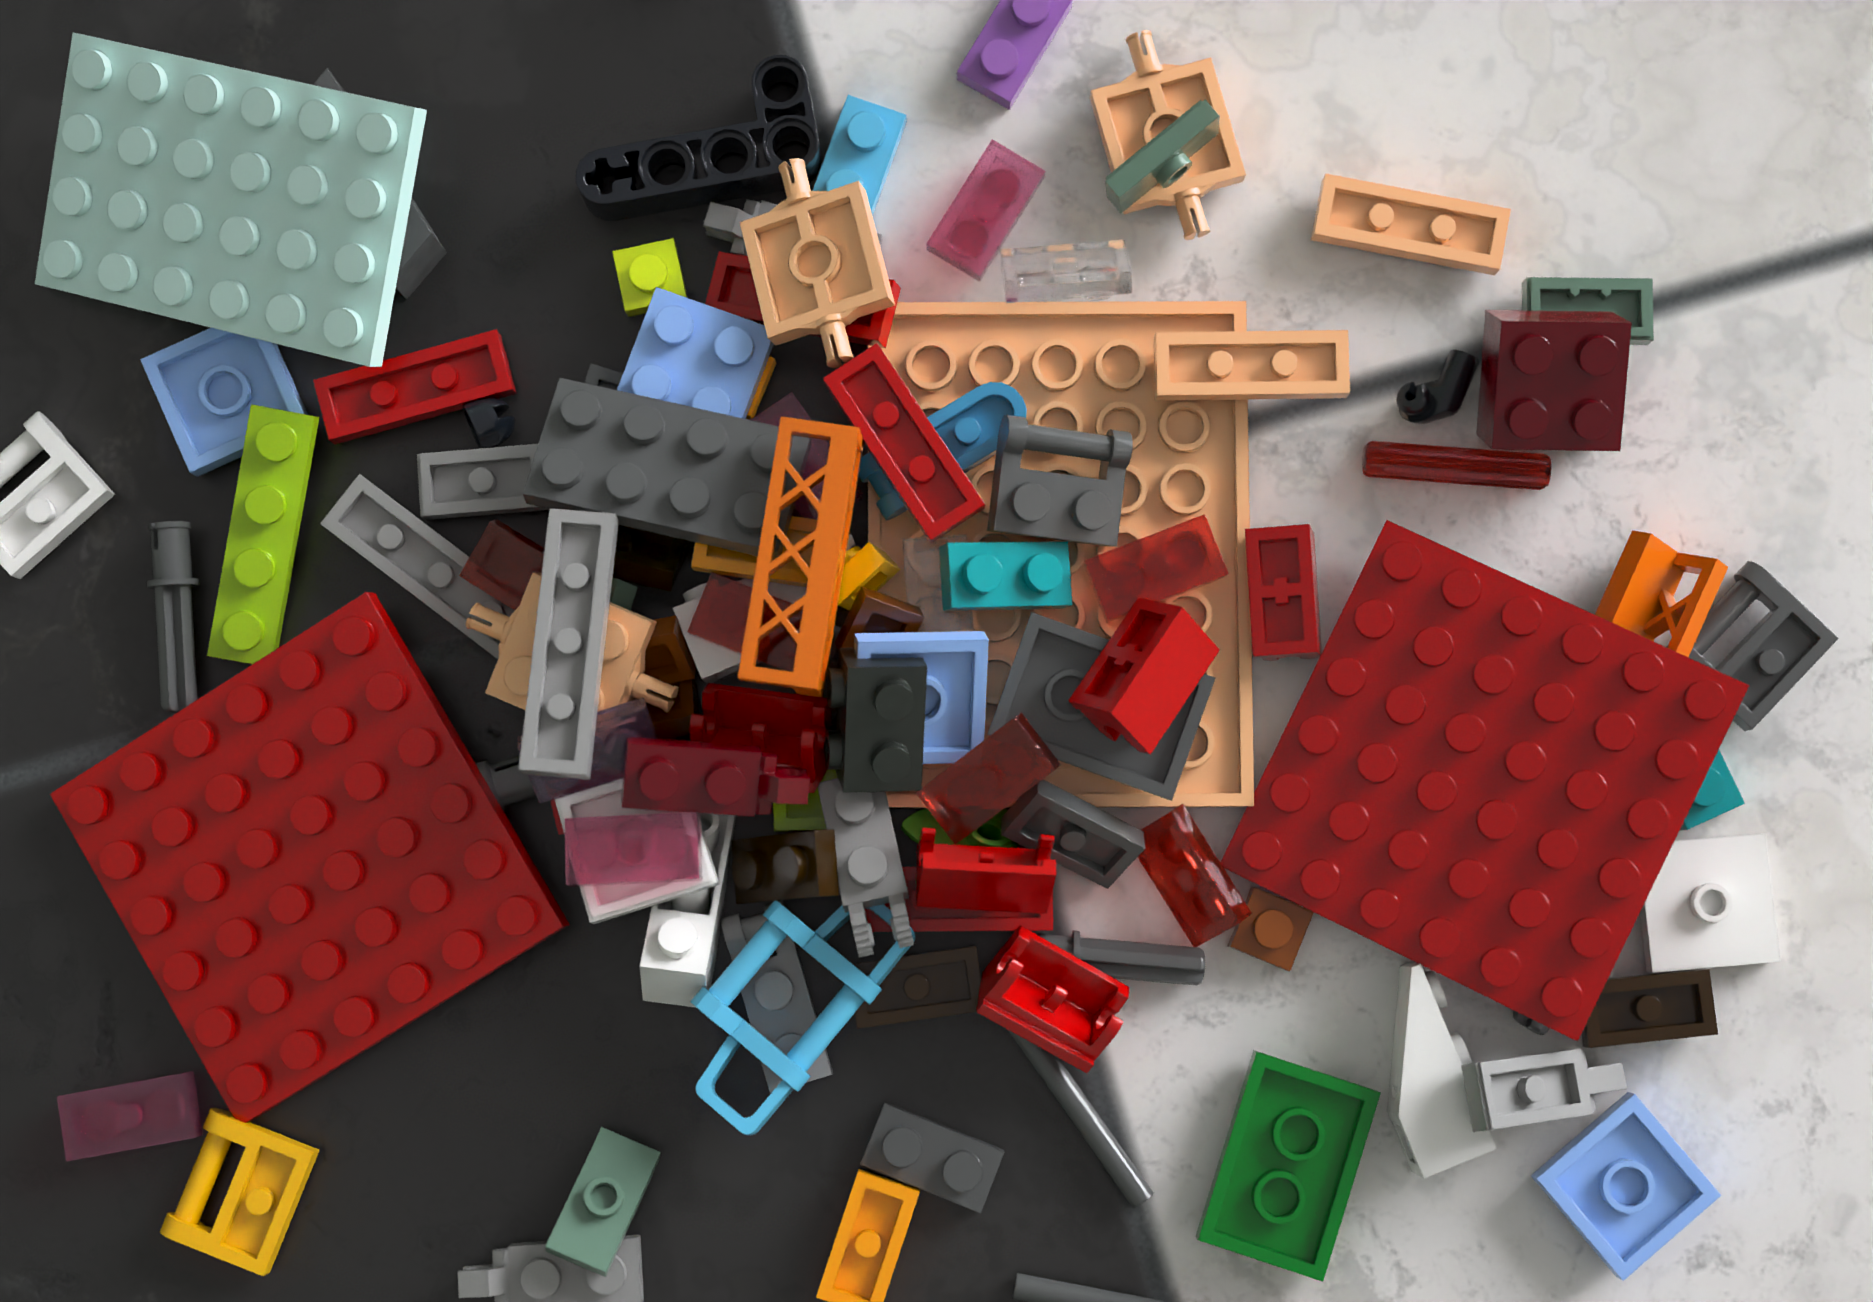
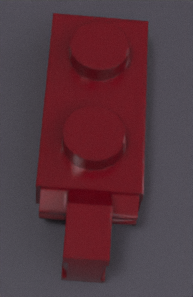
(707, 778)

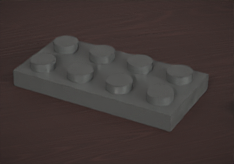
(659, 466)

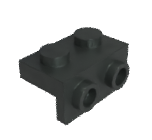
(877, 722)

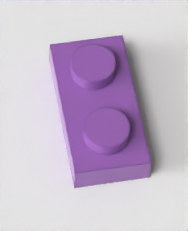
(1011, 47)

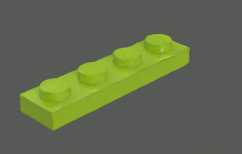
(263, 534)

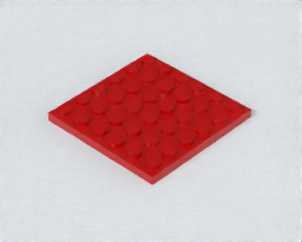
(1484, 778)
(308, 858)

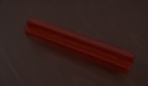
(1456, 465)

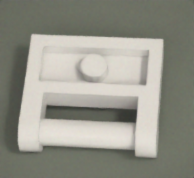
(49, 501)

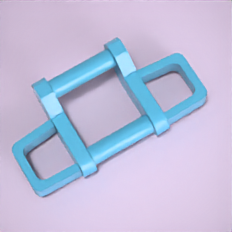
(794, 1065)

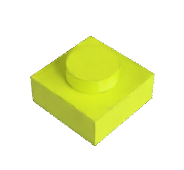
(645, 268)

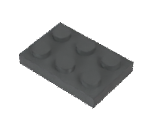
(1042, 680)

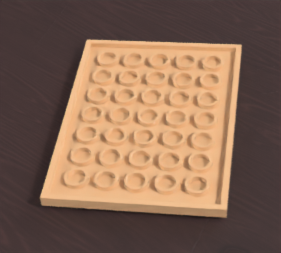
(1095, 373)

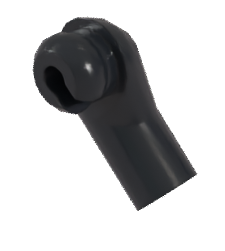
(1440, 397)

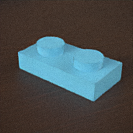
(862, 148)

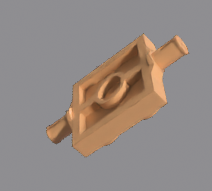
(1145, 105)
(816, 263)
(622, 661)

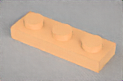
(1410, 224)
(1251, 365)

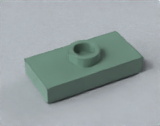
(1164, 157)
(1624, 296)
(603, 1202)

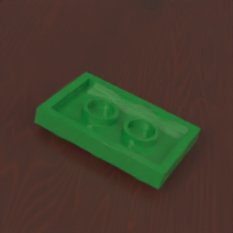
(1288, 1165)

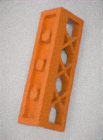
(827, 558)
(1644, 590)

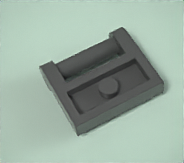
(1055, 503)
(1774, 651)

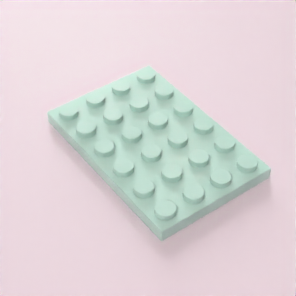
(230, 198)

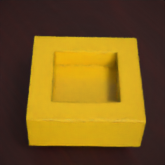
(865, 568)

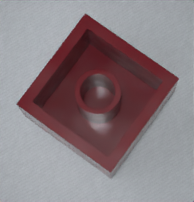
(1553, 380)

